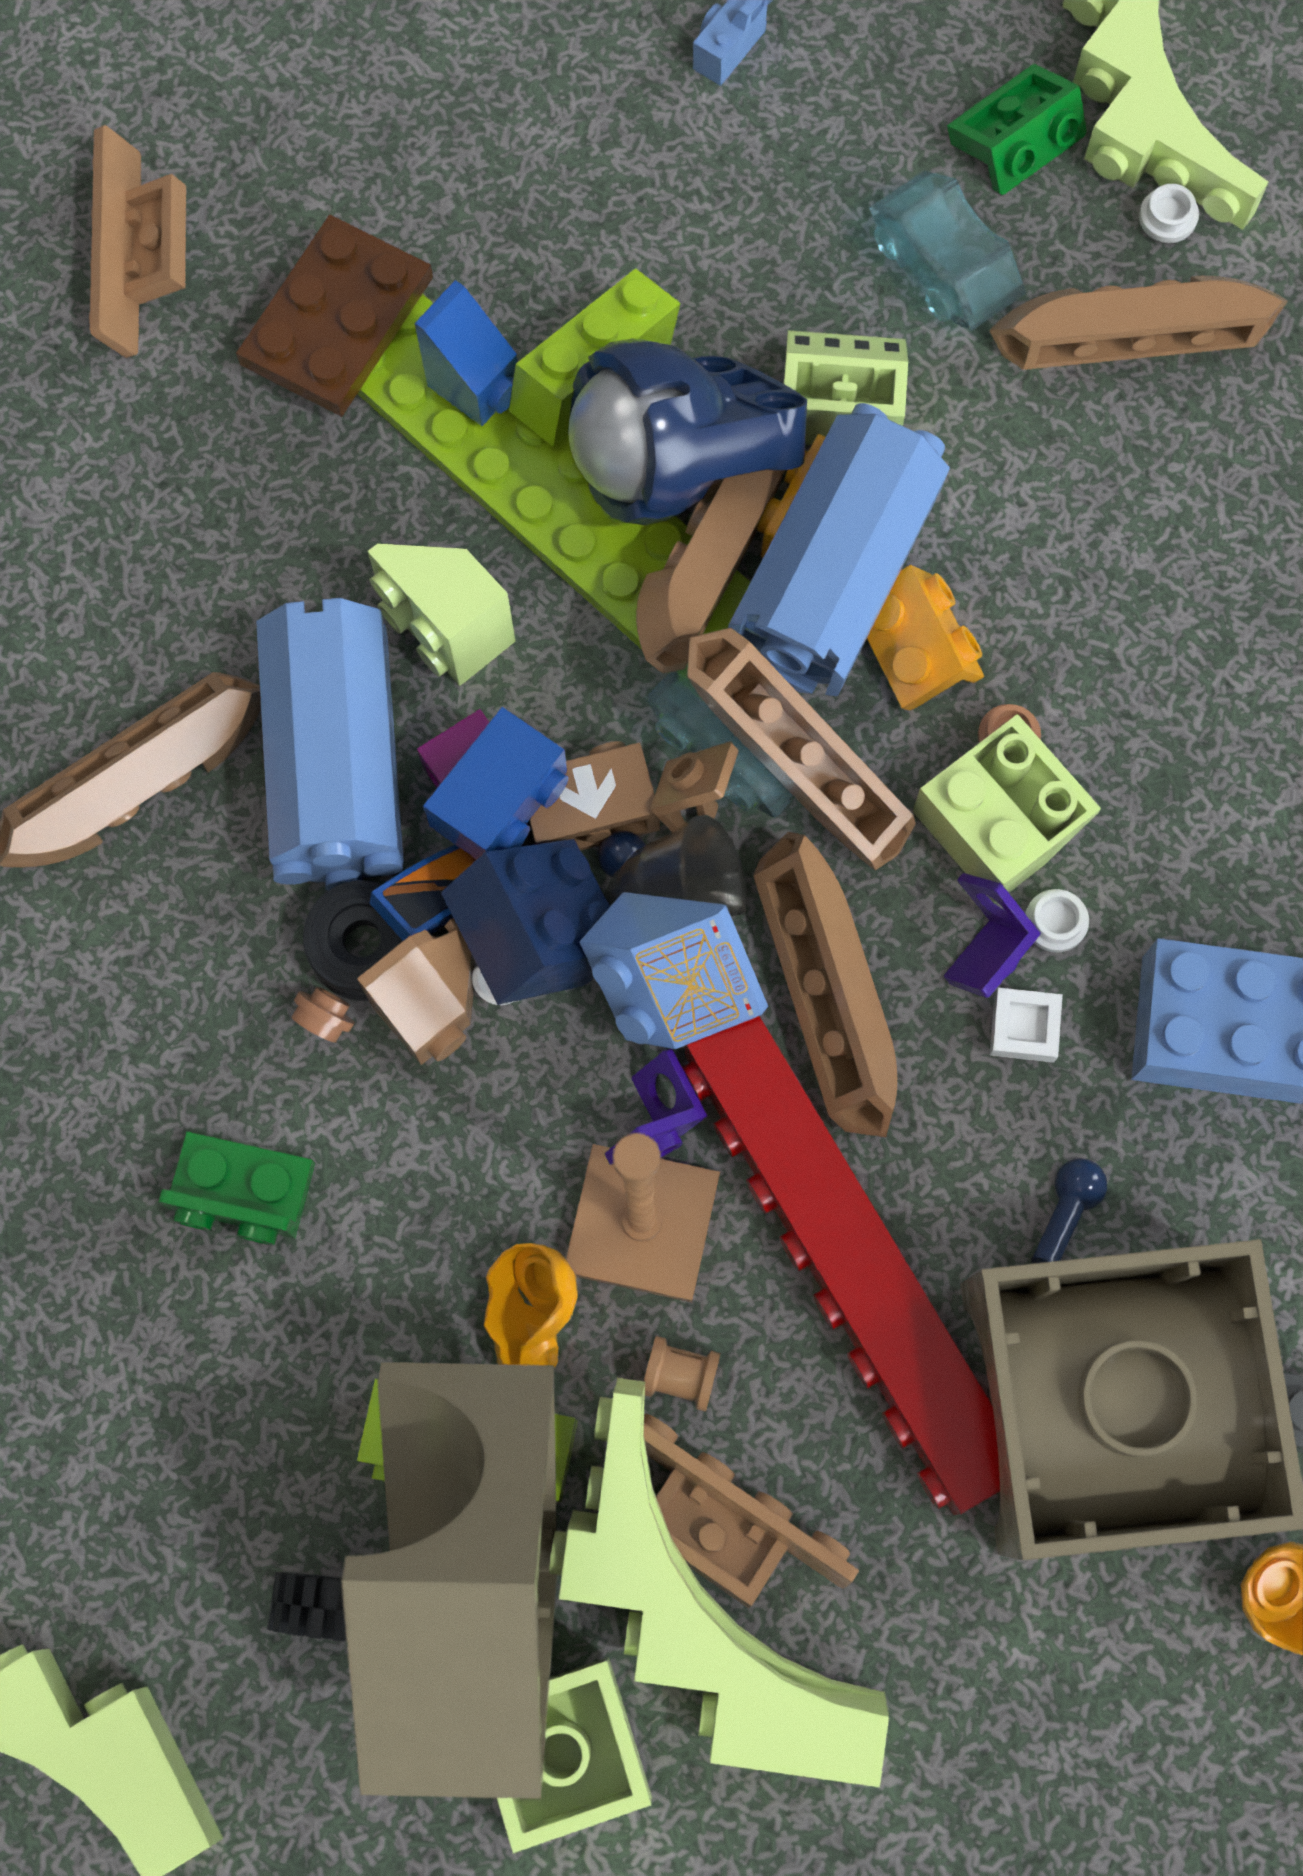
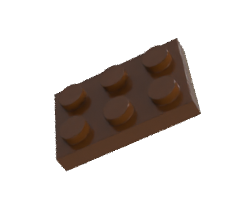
(335, 315)

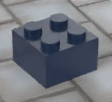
(526, 917)

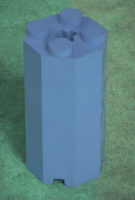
(841, 547)
(329, 744)

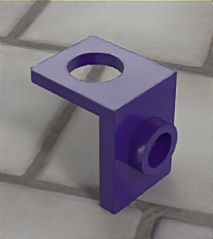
(998, 944)
(667, 1123)

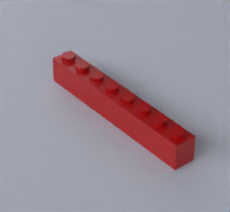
(853, 1260)

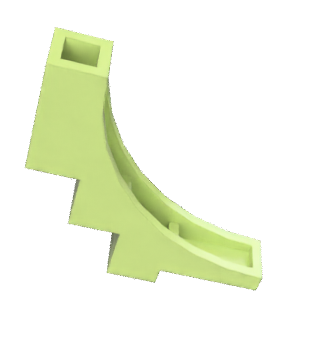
(1149, 118)
(763, 1705)
(113, 1760)

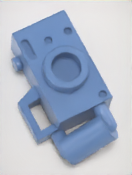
(728, 36)

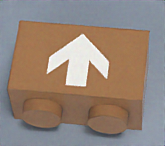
(603, 795)

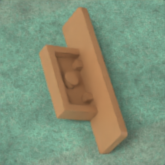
(135, 241)
(726, 1531)

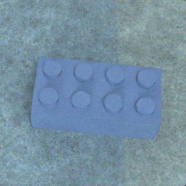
(1220, 1020)

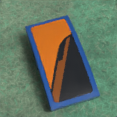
(414, 897)

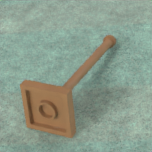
(642, 1220)

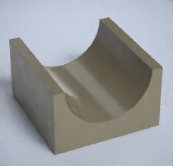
(1136, 1400)
(462, 1608)

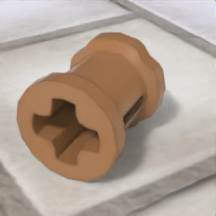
(681, 1373)

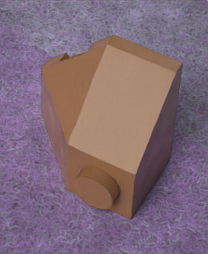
(425, 992)

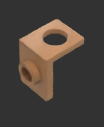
(693, 781)

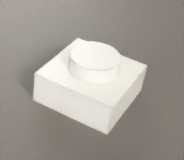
(1026, 1025)

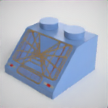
(672, 969)

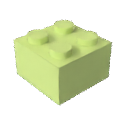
(588, 1761)

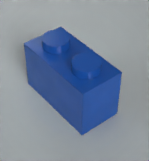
(498, 787)

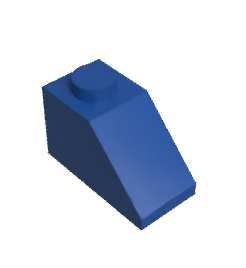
(466, 355)

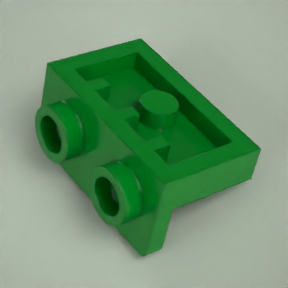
(1021, 126)
(240, 1187)

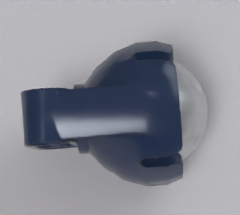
(665, 425)

